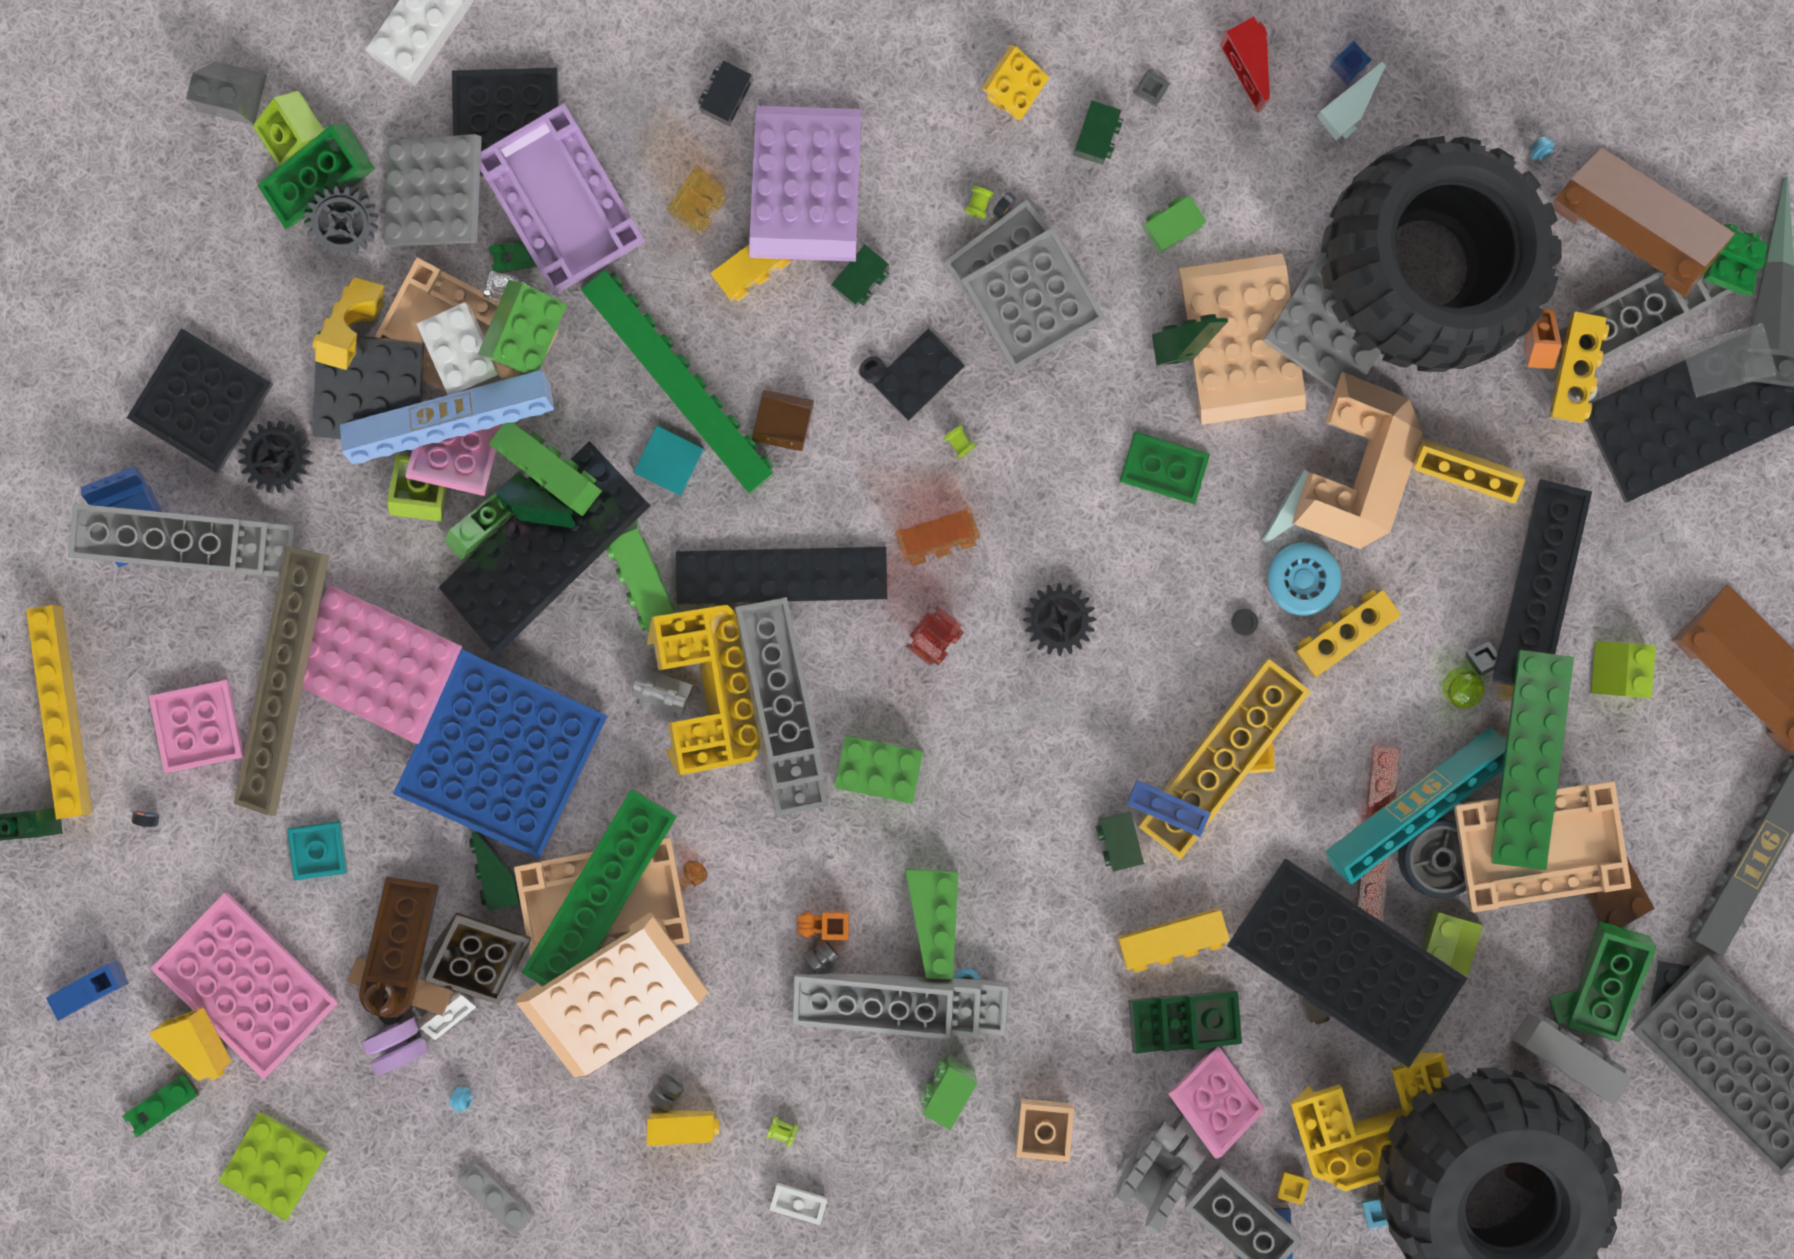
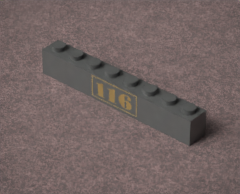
(1748, 866)

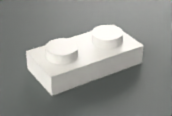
(458, 1008)
(798, 1203)

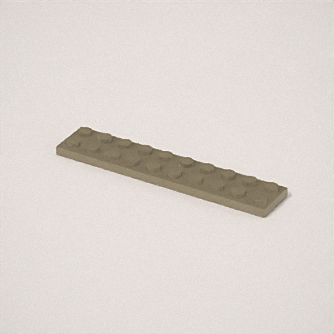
(281, 680)

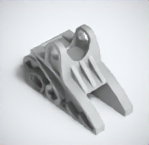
(1160, 1169)

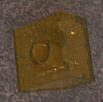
(697, 201)

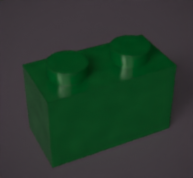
(1097, 132)
(861, 276)
(1120, 841)

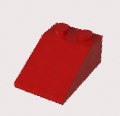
(1248, 55)

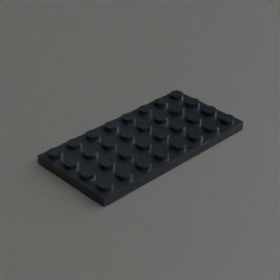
(1664, 432)
(533, 563)
(1347, 963)

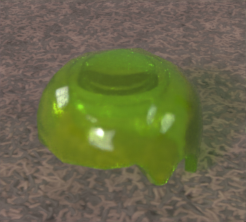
(1463, 688)

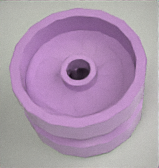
(395, 1046)

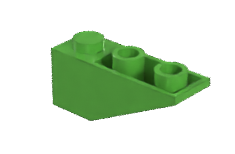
(476, 527)

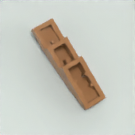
(427, 995)

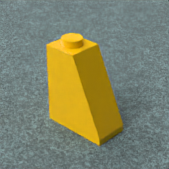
(193, 1044)
(681, 1127)

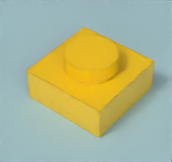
(1266, 762)
(1292, 1187)

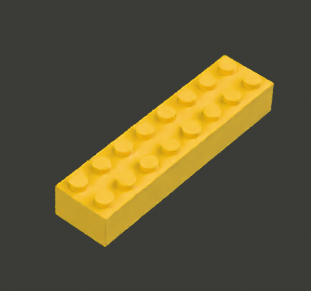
(1221, 756)

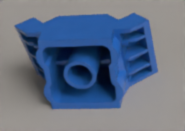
(121, 490)

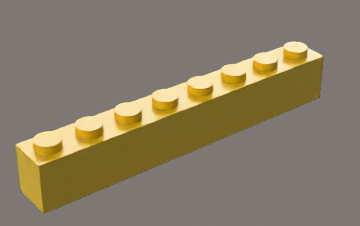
(59, 711)

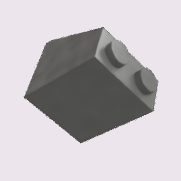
(227, 91)

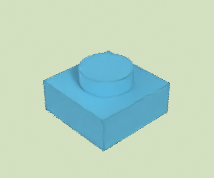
(1373, 1213)

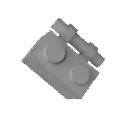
(662, 691)

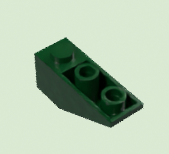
(1185, 342)
(531, 504)
(29, 824)
(496, 876)

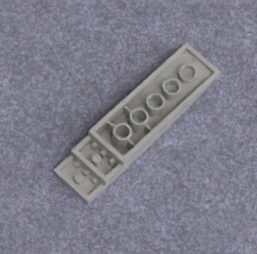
(1638, 315)
(178, 540)
(781, 707)
(901, 1004)

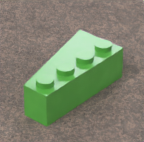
(546, 467)
(640, 576)
(934, 909)

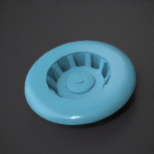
(1304, 578)

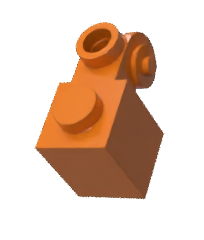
(831, 924)

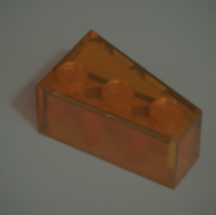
(938, 537)

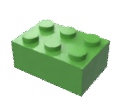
(522, 328)
(878, 769)
(948, 1092)

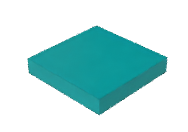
(668, 460)
(317, 850)

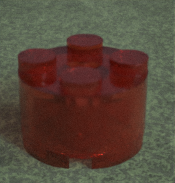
(934, 635)

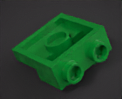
(1738, 263)

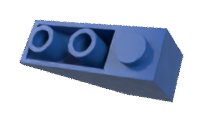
(87, 990)

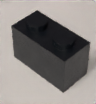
(725, 93)

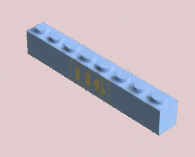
(446, 417)

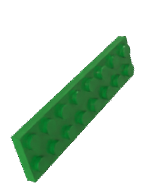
(1532, 760)
(601, 888)

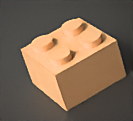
(1044, 1130)

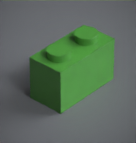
(1174, 224)

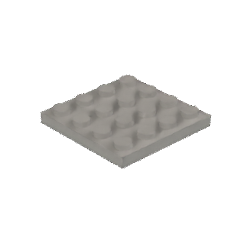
(432, 191)
(999, 239)
(1033, 299)
(1312, 335)

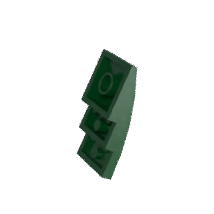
(1185, 1021)

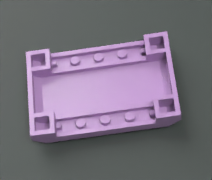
(805, 183)
(559, 199)

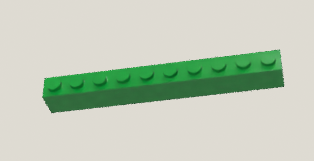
(677, 382)

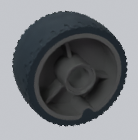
(1419, 864)

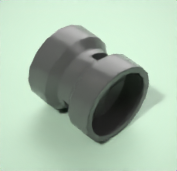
(822, 955)
(666, 1092)

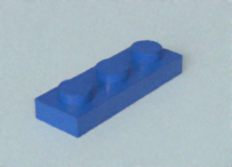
(1168, 808)

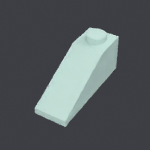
(1350, 106)
(1286, 512)

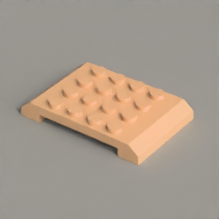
(429, 293)
(1237, 370)
(1583, 854)
(547, 883)
(614, 998)

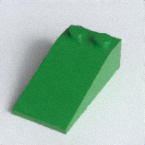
(325, 160)
(1611, 981)

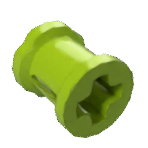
(978, 202)
(960, 441)
(782, 1131)

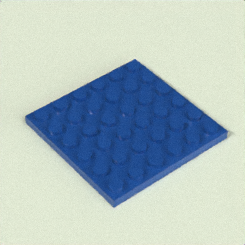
(500, 754)

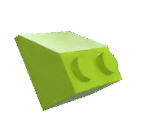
(287, 126)
(414, 497)
(1623, 669)
(1452, 940)

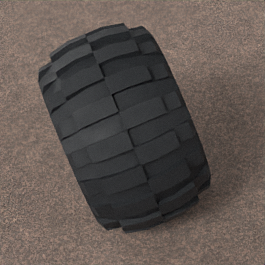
(1491, 215)
(1476, 1128)

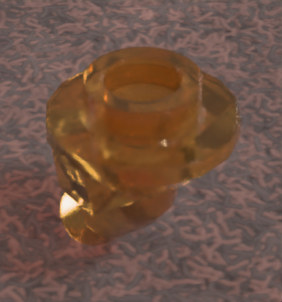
(693, 873)

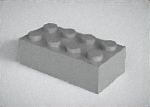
(1577, 1061)
(1241, 1217)

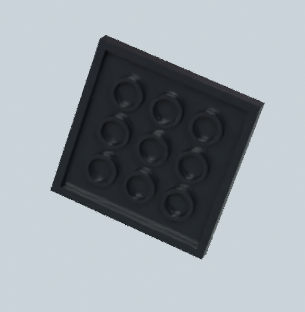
(501, 101)
(378, 380)
(199, 400)

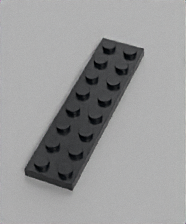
(781, 573)
(1543, 575)

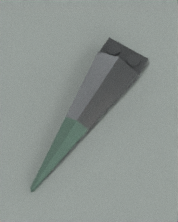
(1776, 293)

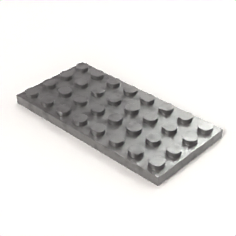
(1728, 1057)

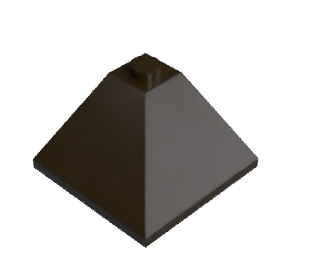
(475, 958)

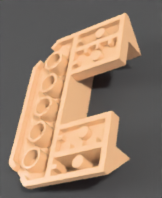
(1368, 509)

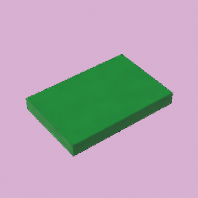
(1164, 468)

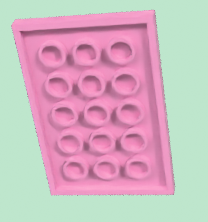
(377, 664)
(246, 983)

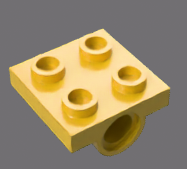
(1014, 83)

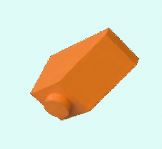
(1543, 342)

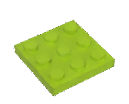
(273, 1166)

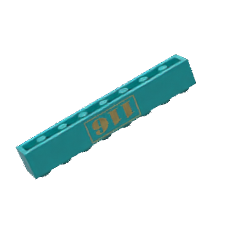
(1418, 807)

